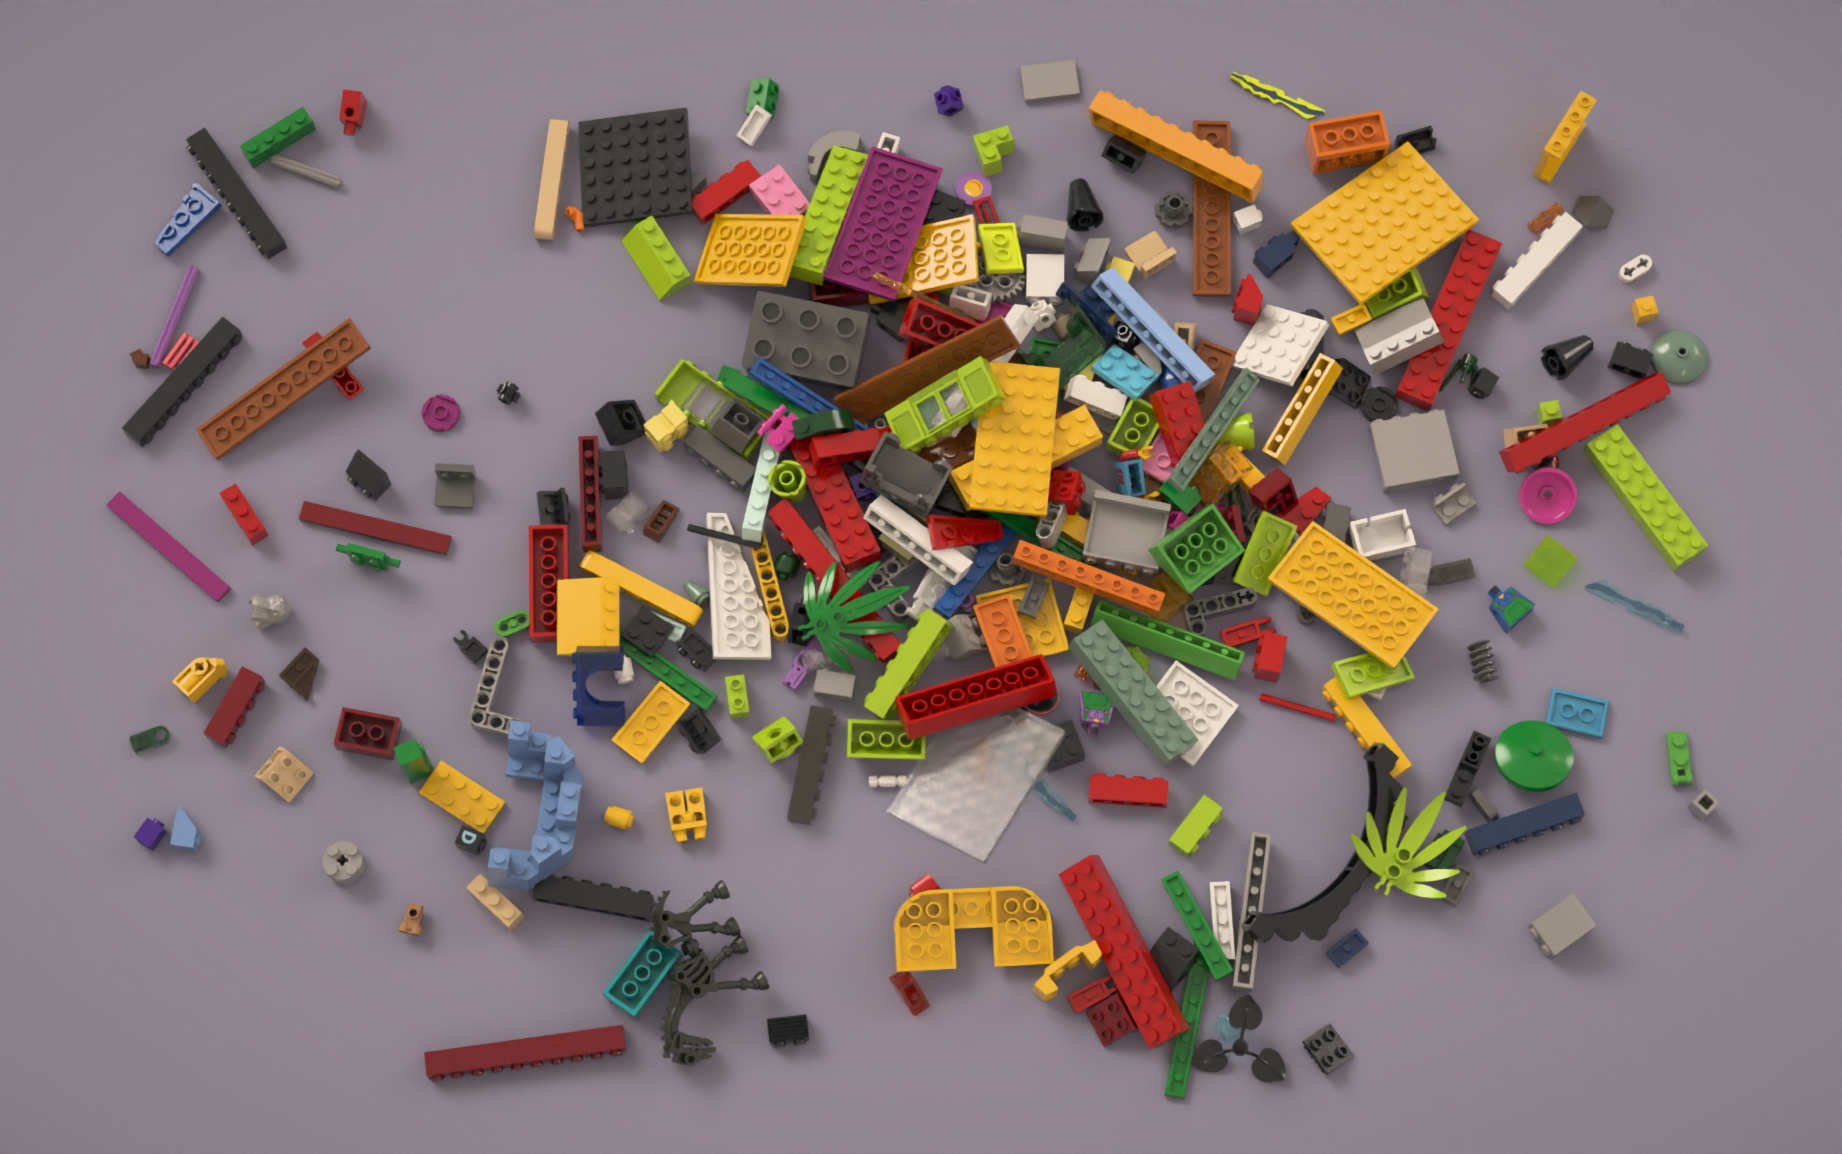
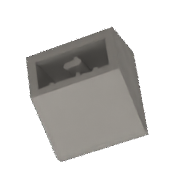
(965, 637)

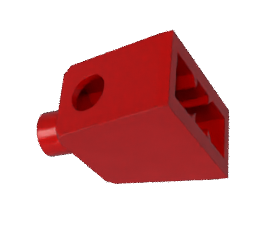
(353, 104)

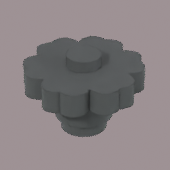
(1173, 209)
(1005, 572)

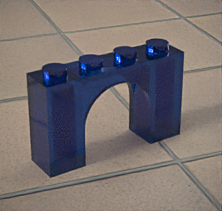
(589, 709)

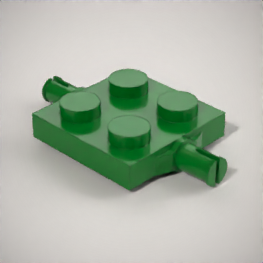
(365, 556)

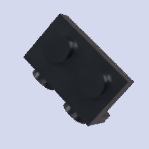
(553, 507)
(696, 649)
(698, 732)

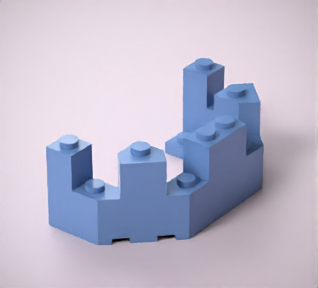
(551, 761)

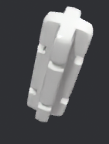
(887, 781)

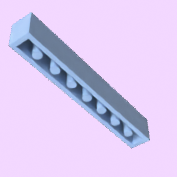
(1152, 329)

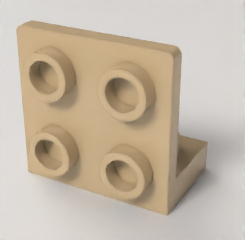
(1150, 254)
(284, 774)

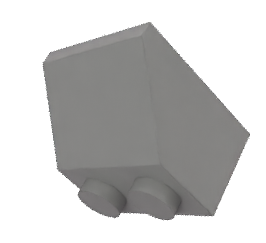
(1092, 259)

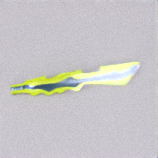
(1276, 95)

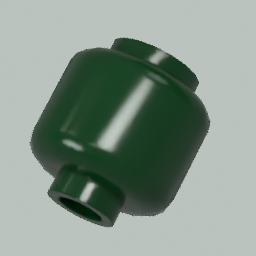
(786, 565)

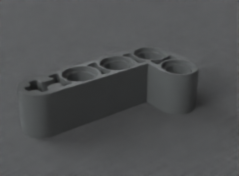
(1221, 608)

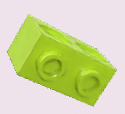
(737, 697)

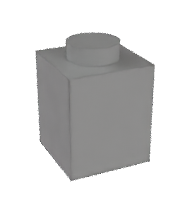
(1703, 804)

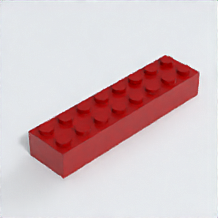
(975, 696)

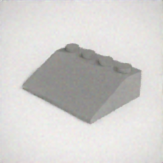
(1399, 336)

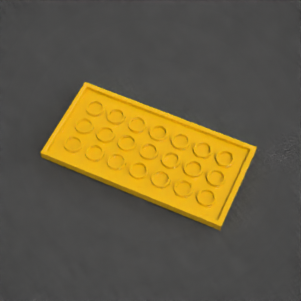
(1016, 442)
(1353, 595)

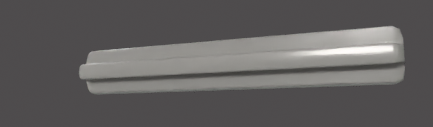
(306, 171)

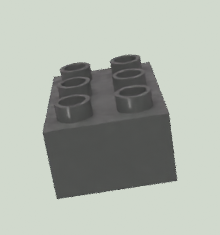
(807, 340)

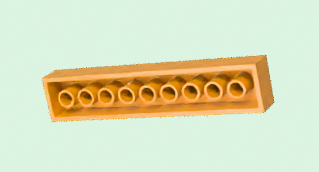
(1176, 146)

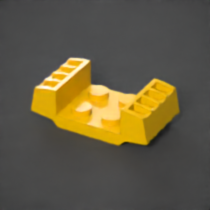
(1089, 954)

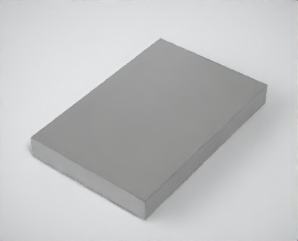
(1049, 80)

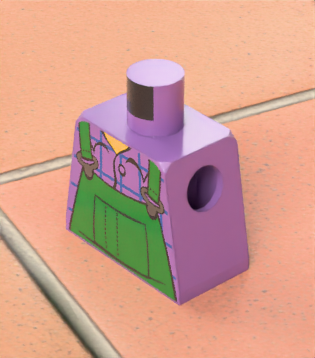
(1095, 711)

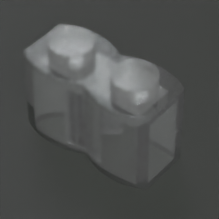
(627, 514)

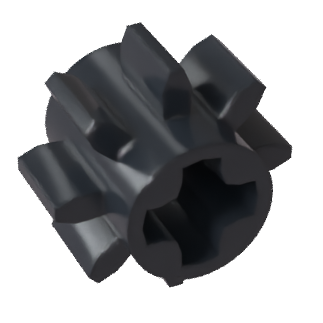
(508, 393)

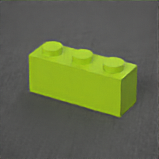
(1196, 826)

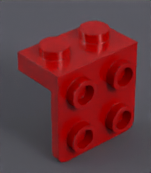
(1067, 488)

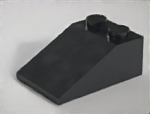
(1174, 957)

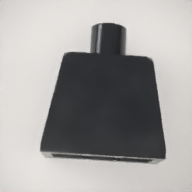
(890, 316)
(798, 618)

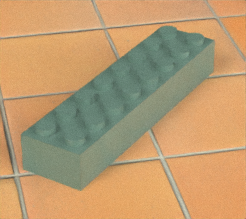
(1133, 693)

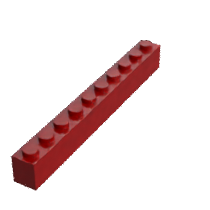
(1585, 422)

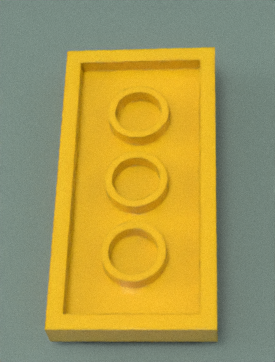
(651, 722)
(462, 797)

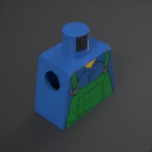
(1509, 607)

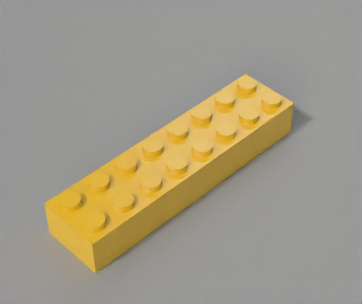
(1073, 436)

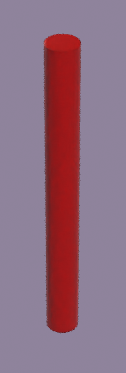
(1297, 707)

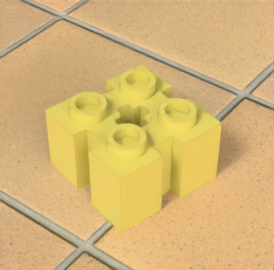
(666, 427)

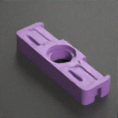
(798, 672)

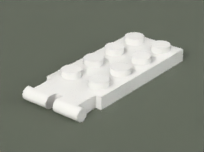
(933, 587)

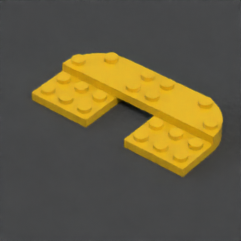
(928, 921)

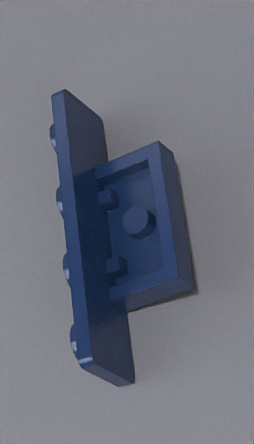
(1093, 306)

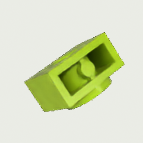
(778, 740)

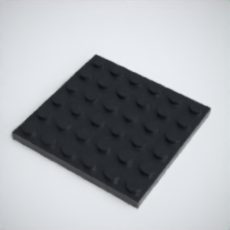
(635, 167)

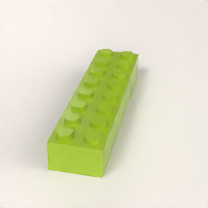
(827, 213)
(1645, 497)

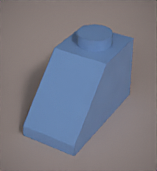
(185, 834)

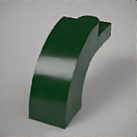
(824, 423)

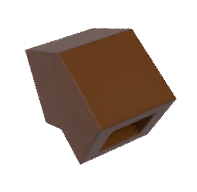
(140, 359)

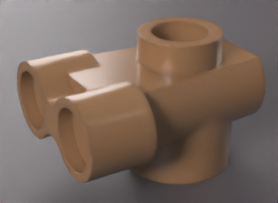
(410, 924)

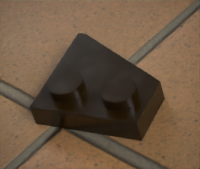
(301, 673)

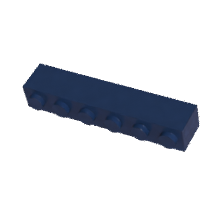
(1524, 824)

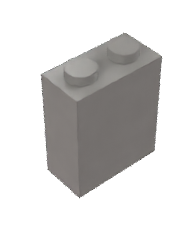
(1042, 233)

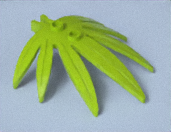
(1397, 863)

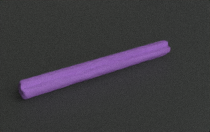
(174, 316)

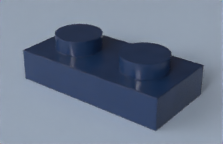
(1347, 948)

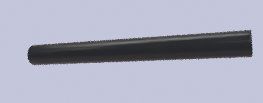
(723, 536)

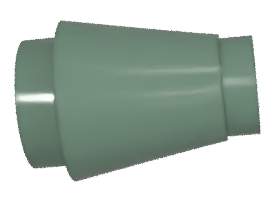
(697, 593)

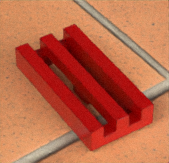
(992, 209)

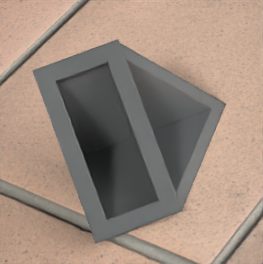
(1593, 211)

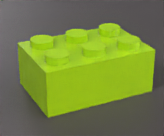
(1134, 429)

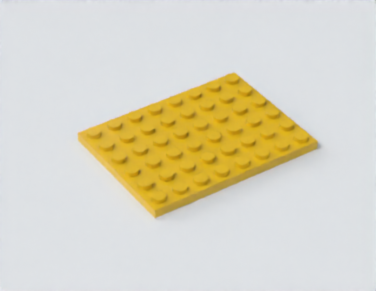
(1384, 223)

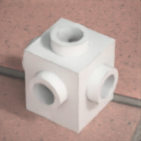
(1045, 314)

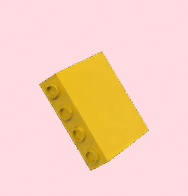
(1564, 138)

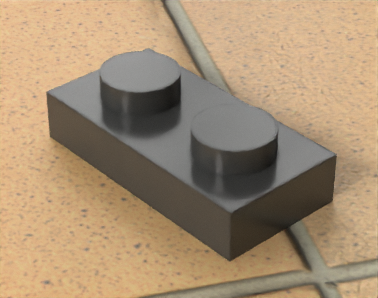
(1033, 597)
(1457, 884)

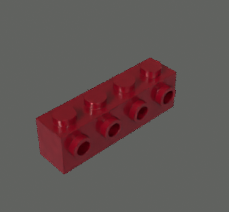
(234, 707)

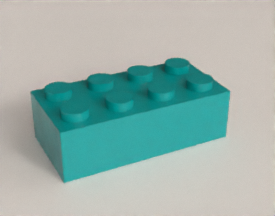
(641, 976)

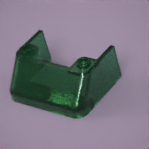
(1075, 352)

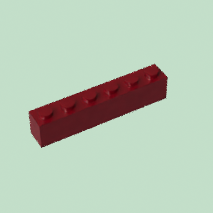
(590, 494)

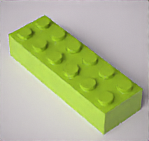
(908, 664)

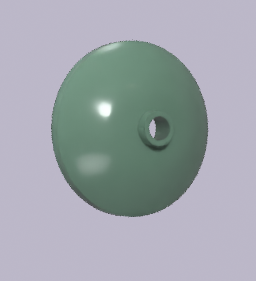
(1678, 367)

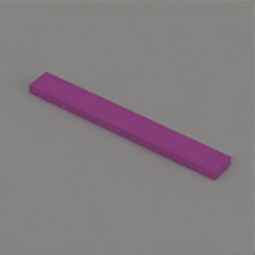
(168, 546)

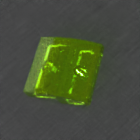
(1550, 561)

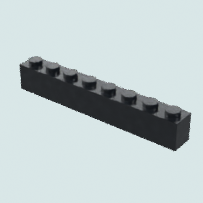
(236, 193)
(182, 382)

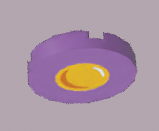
(973, 186)

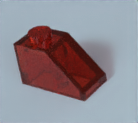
(909, 992)

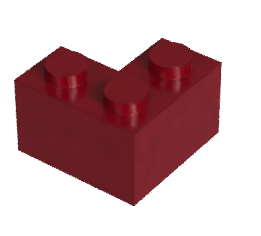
(1274, 491)

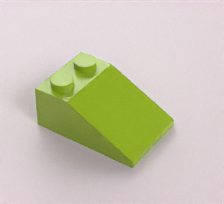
(1398, 294)

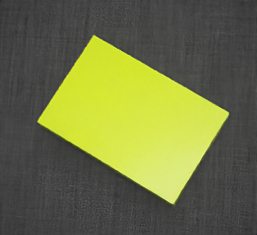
(1000, 248)

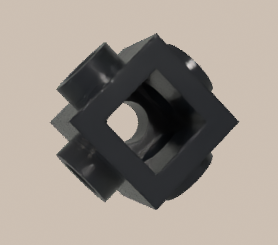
(1126, 337)

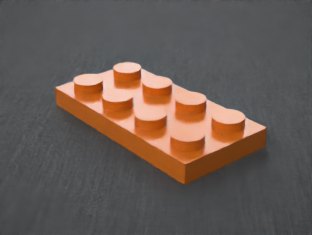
(1002, 630)

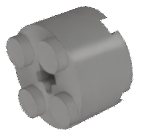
(352, 870)

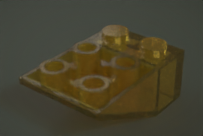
(1220, 472)

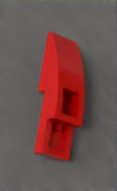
(344, 379)

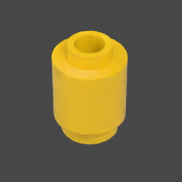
(619, 817)

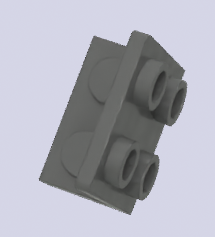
(455, 485)

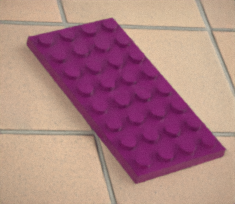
(883, 222)

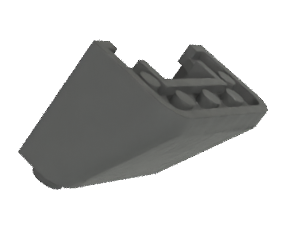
(905, 475)

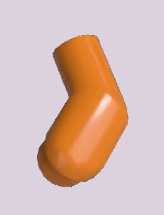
(577, 216)

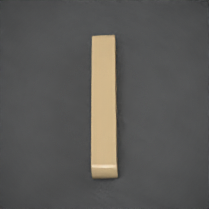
(551, 179)

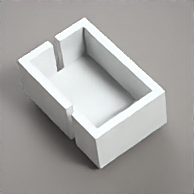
(1383, 535)

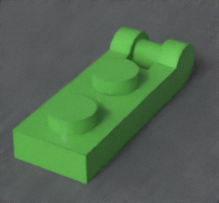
(1678, 758)

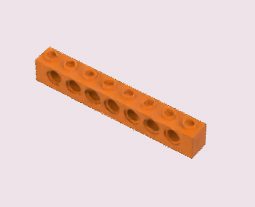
(1088, 578)

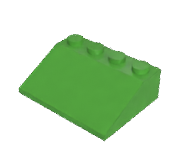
(1197, 549)

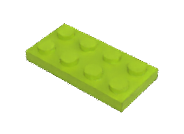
(1264, 552)
(1368, 674)

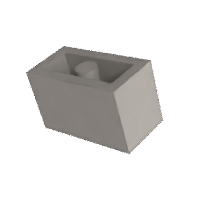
(834, 685)

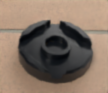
(1378, 404)

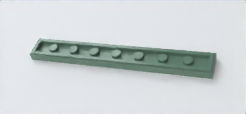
(1213, 430)

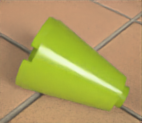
(1240, 432)
(788, 481)

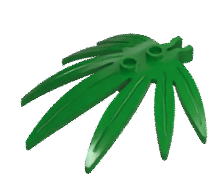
(832, 619)

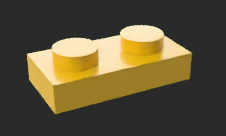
(1351, 319)

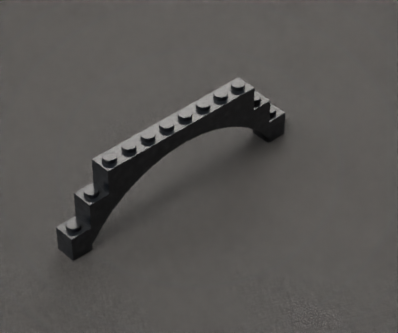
(1323, 910)

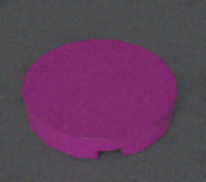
(440, 413)

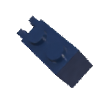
(1276, 253)

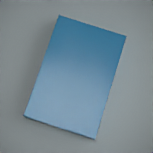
(1577, 713)

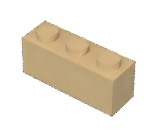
(495, 902)

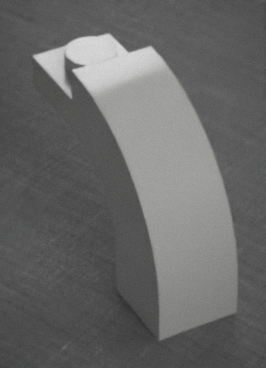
(822, 148)

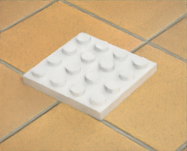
(1279, 344)
(1199, 706)

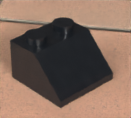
(621, 421)
(367, 476)

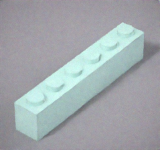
(760, 493)

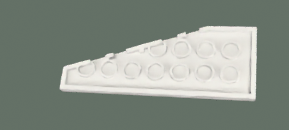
(737, 613)

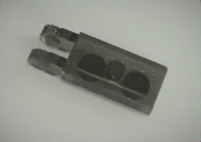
(1451, 572)

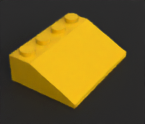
(587, 613)

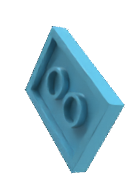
(1125, 372)

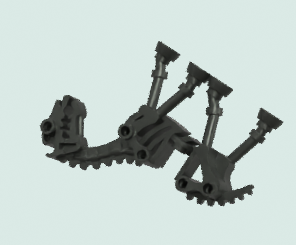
(700, 967)

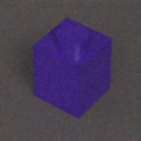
(150, 833)

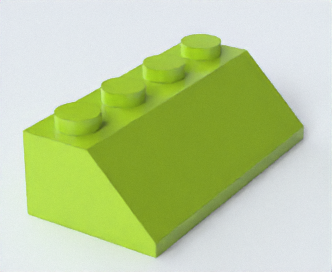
(656, 258)
(882, 741)

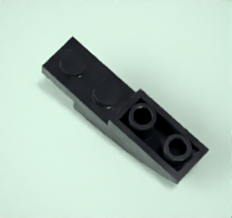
(1467, 768)

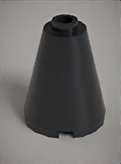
(1082, 207)
(1565, 356)

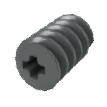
(1480, 661)

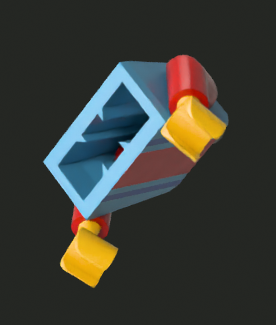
(1130, 474)

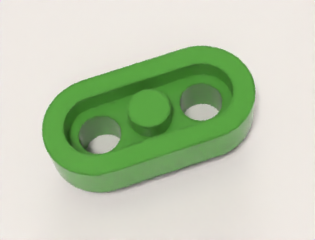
(512, 622)

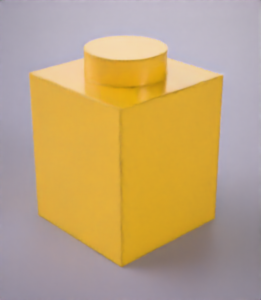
(1644, 309)

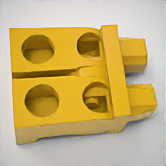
(687, 820)

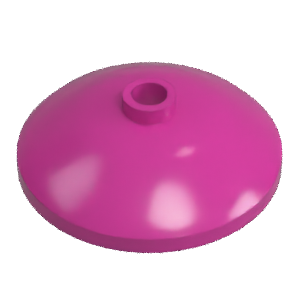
(1548, 508)

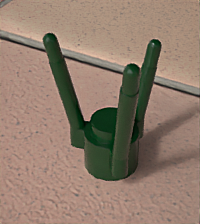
(1467, 365)

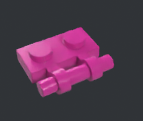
(784, 434)

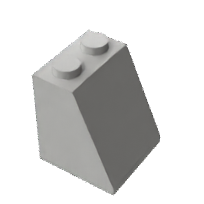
(1562, 926)

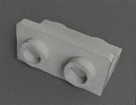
(1453, 504)

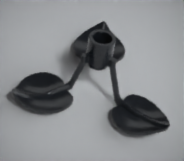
(1248, 1015)

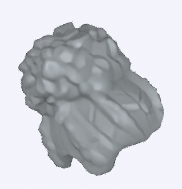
(269, 610)

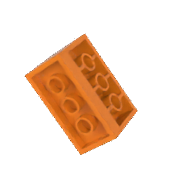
(1346, 142)

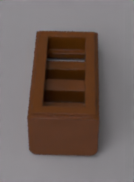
(656, 532)

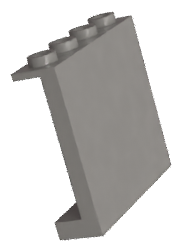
(1414, 450)
(1124, 530)

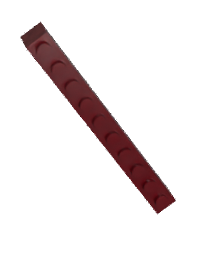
(525, 1052)

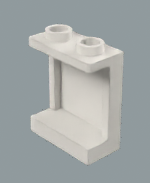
(1044, 277)

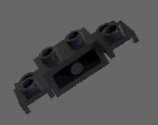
(950, 502)

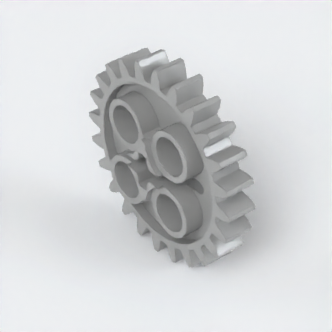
(1014, 282)

